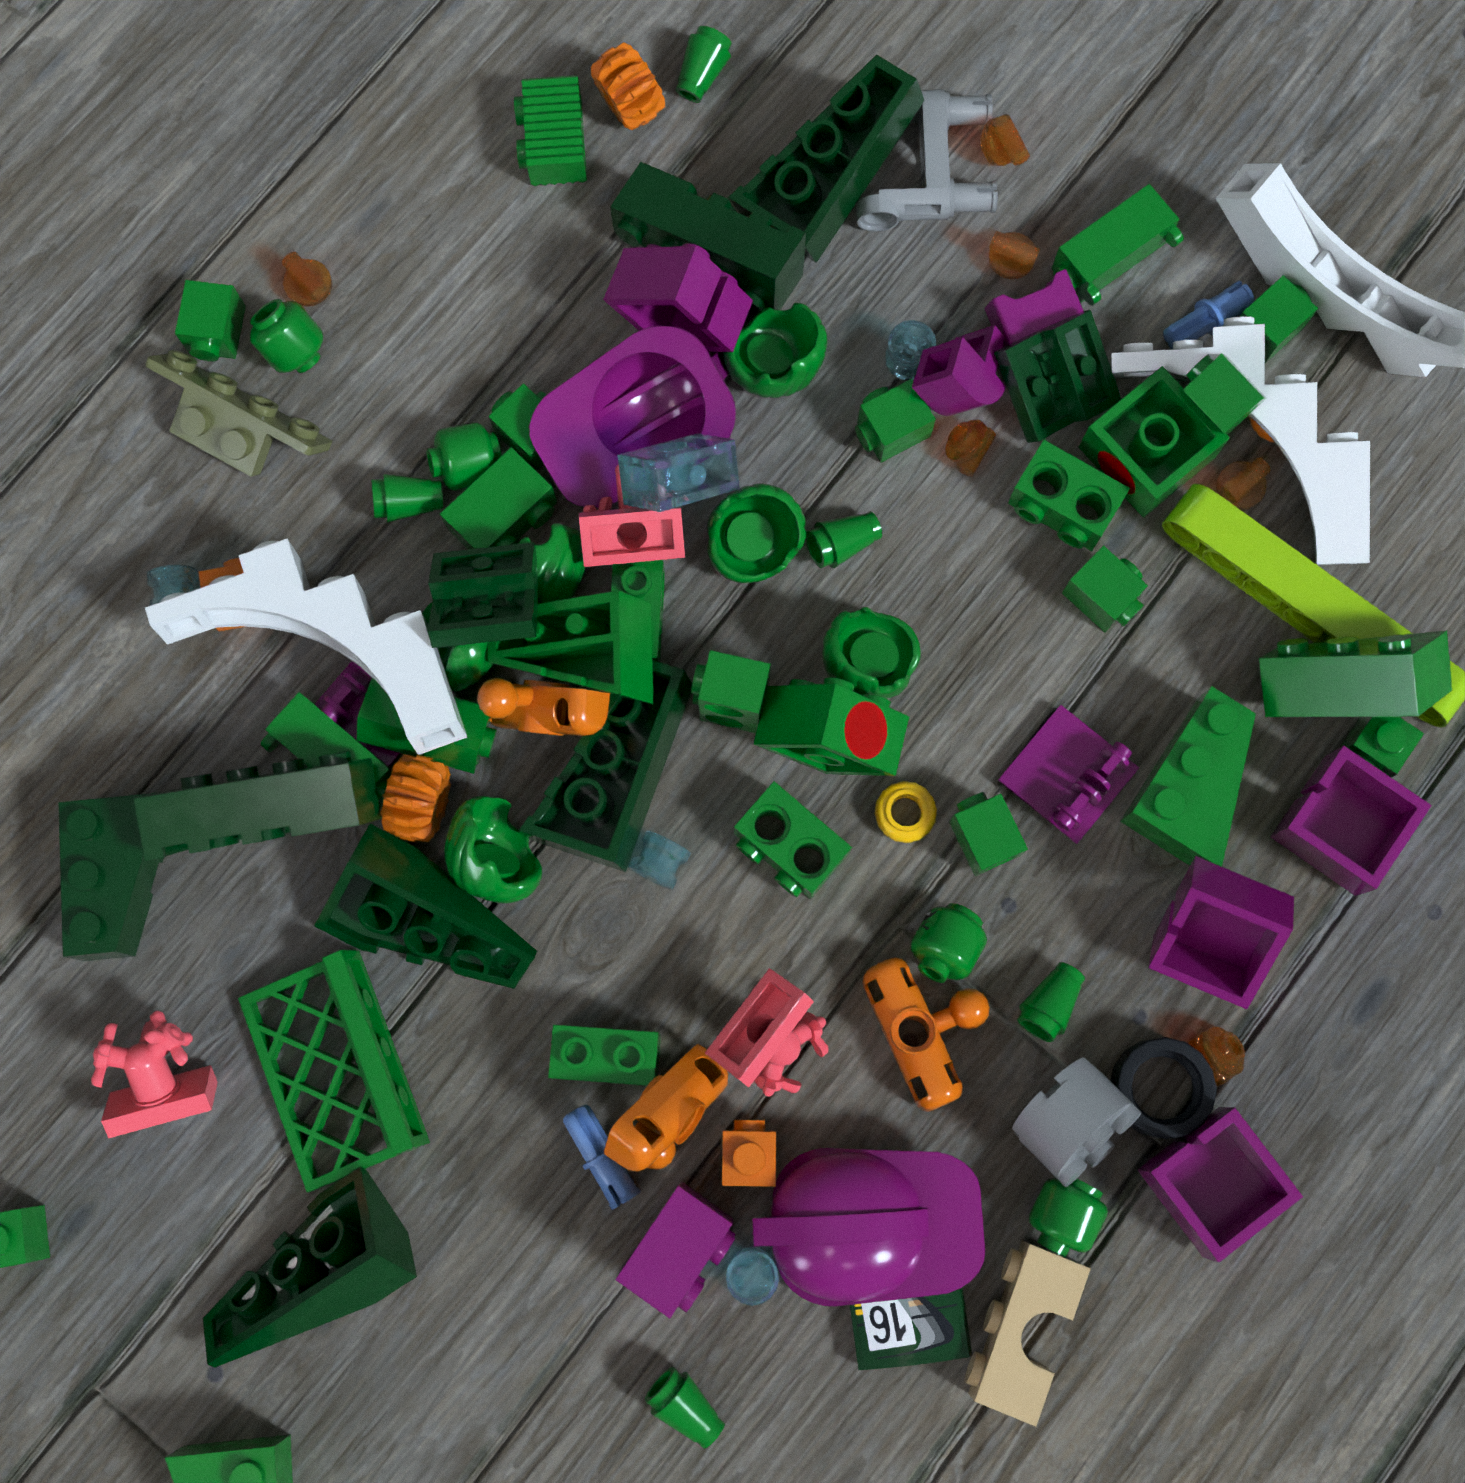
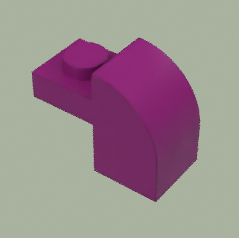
(961, 373)

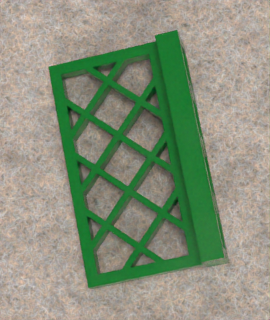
(375, 1059)

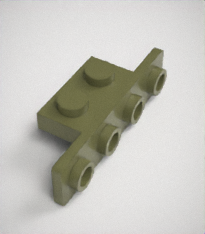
(229, 421)

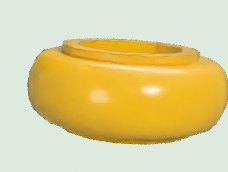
(912, 791)

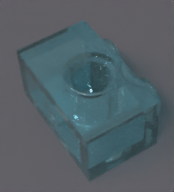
(678, 472)

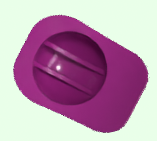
(632, 397)
(874, 1225)

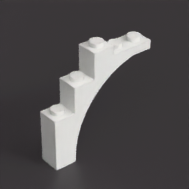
(1350, 293)
(1330, 473)
(335, 613)

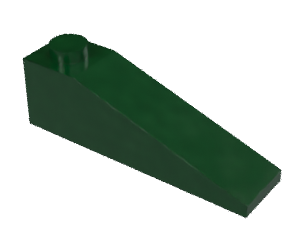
(409, 905)
(329, 1267)

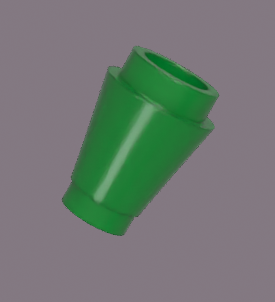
(702, 62)
(405, 497)
(841, 538)
(1051, 1003)
(684, 1408)

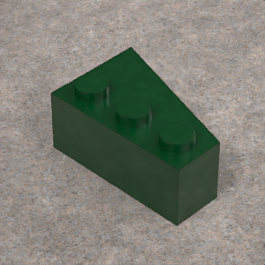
(103, 878)

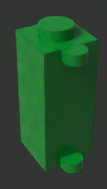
(1117, 243)
(381, 726)
(311, 733)

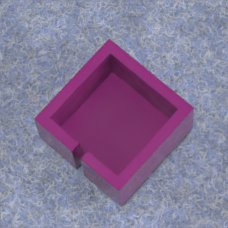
(679, 290)
(1351, 821)
(1222, 932)
(1220, 1184)
(675, 1251)

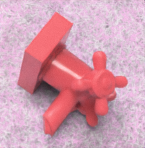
(629, 533)
(768, 1035)
(154, 1091)

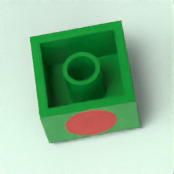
(1153, 441)
(832, 728)

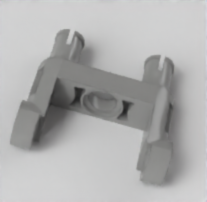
(938, 193)

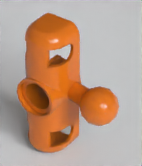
(543, 707)
(903, 1003)
(666, 1112)

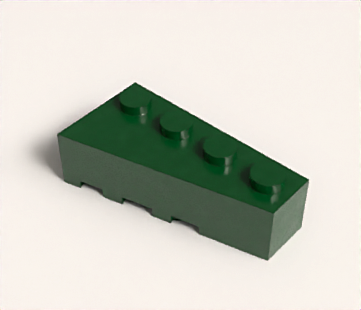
(834, 156)
(670, 213)
(613, 775)
(258, 806)

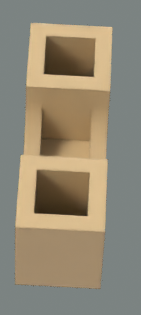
(1035, 1285)

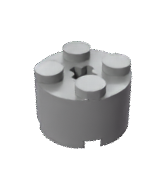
(1075, 1121)

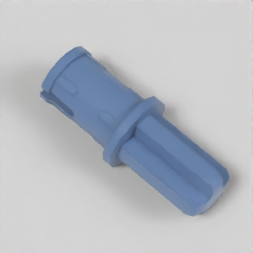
(1210, 314)
(591, 1142)

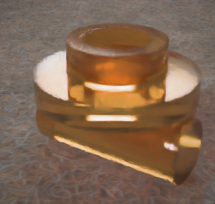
(1002, 142)
(1012, 254)
(306, 280)
(968, 445)
(1243, 483)
(1222, 1052)

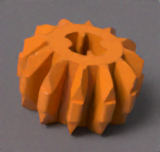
(627, 86)
(415, 798)

